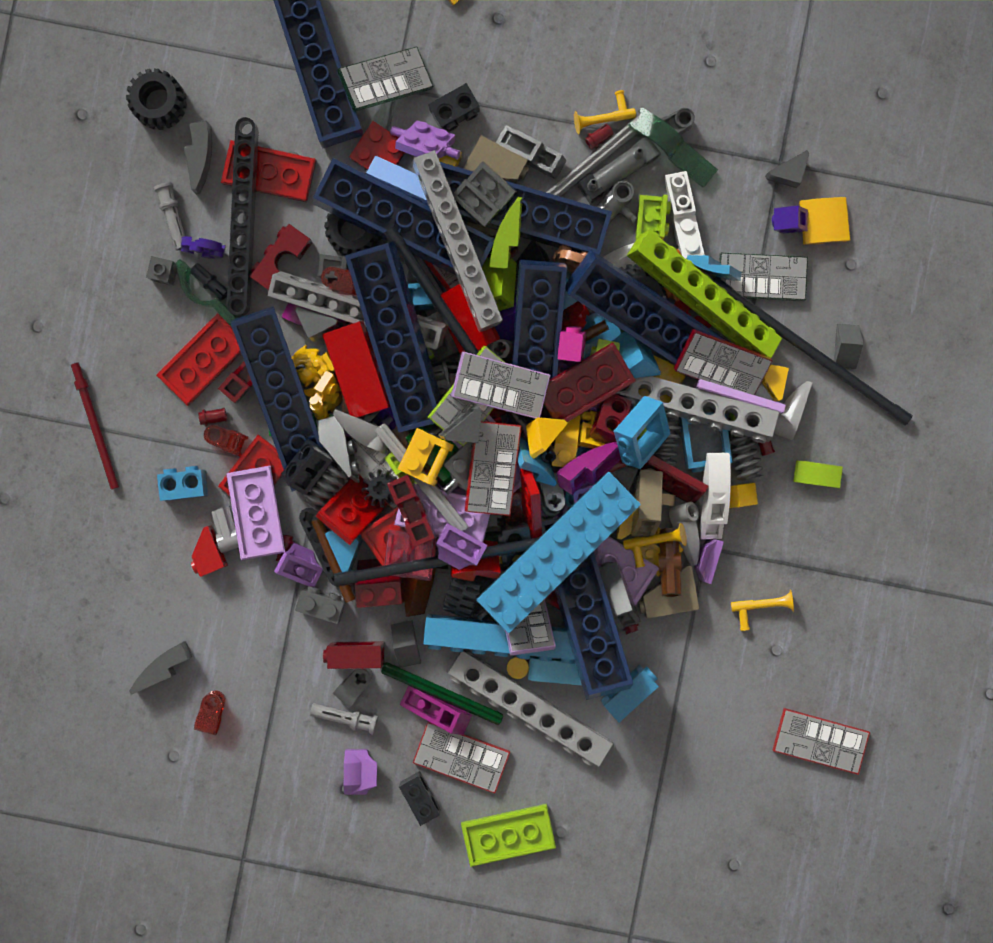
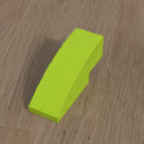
(507, 236)

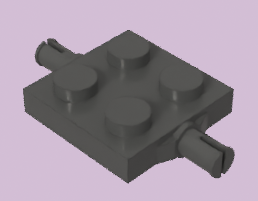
(458, 467)

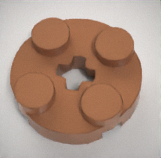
(569, 257)

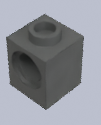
(162, 271)

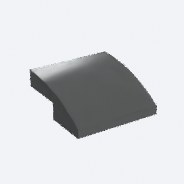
(484, 193)

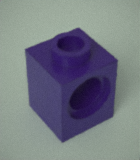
(790, 219)

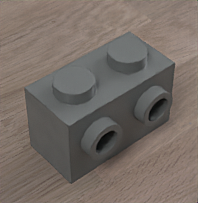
(320, 605)

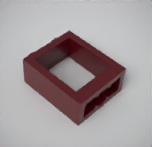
(354, 655)

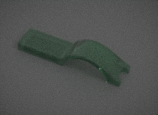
(674, 146)
(219, 306)

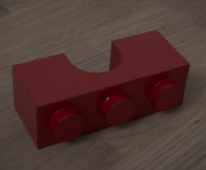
(289, 242)
(237, 384)
(412, 510)

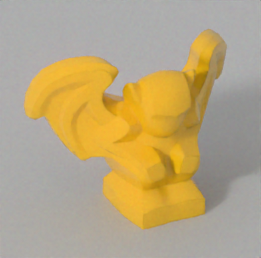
(314, 368)

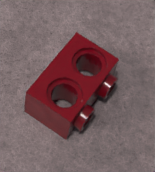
(607, 417)

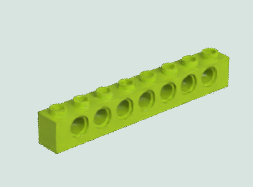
(694, 295)

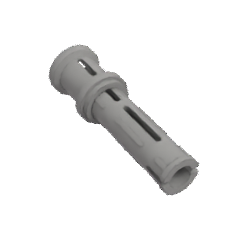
(169, 206)
(318, 711)

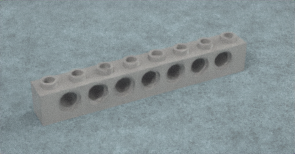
(457, 241)
(339, 304)
(765, 418)
(599, 744)

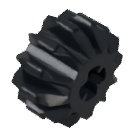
(375, 482)

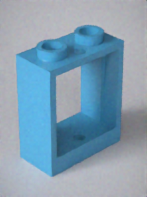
(649, 415)
(699, 466)
(625, 701)

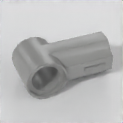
(226, 530)

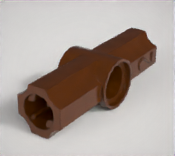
(670, 566)

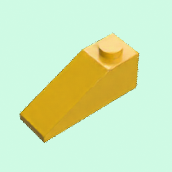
(566, 443)

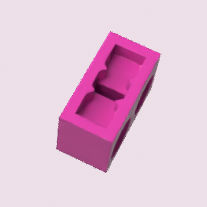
(572, 344)

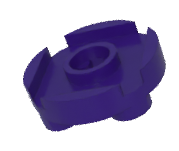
(208, 248)

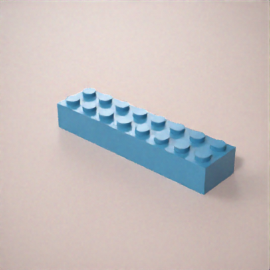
(558, 552)
(486, 636)

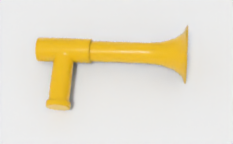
(623, 114)
(636, 543)
(743, 606)

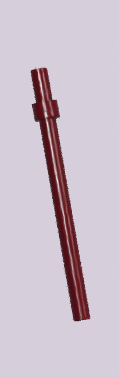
(82, 386)

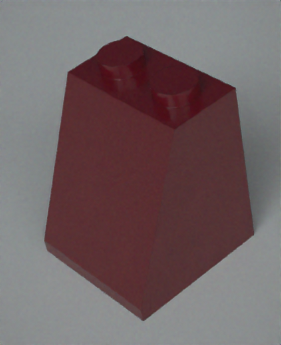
(378, 591)

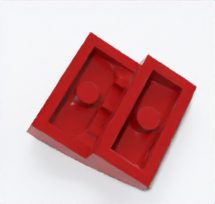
(486, 567)

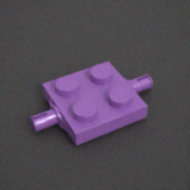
(423, 139)

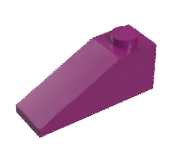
(436, 711)

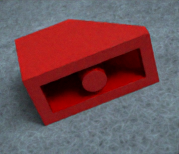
(206, 554)

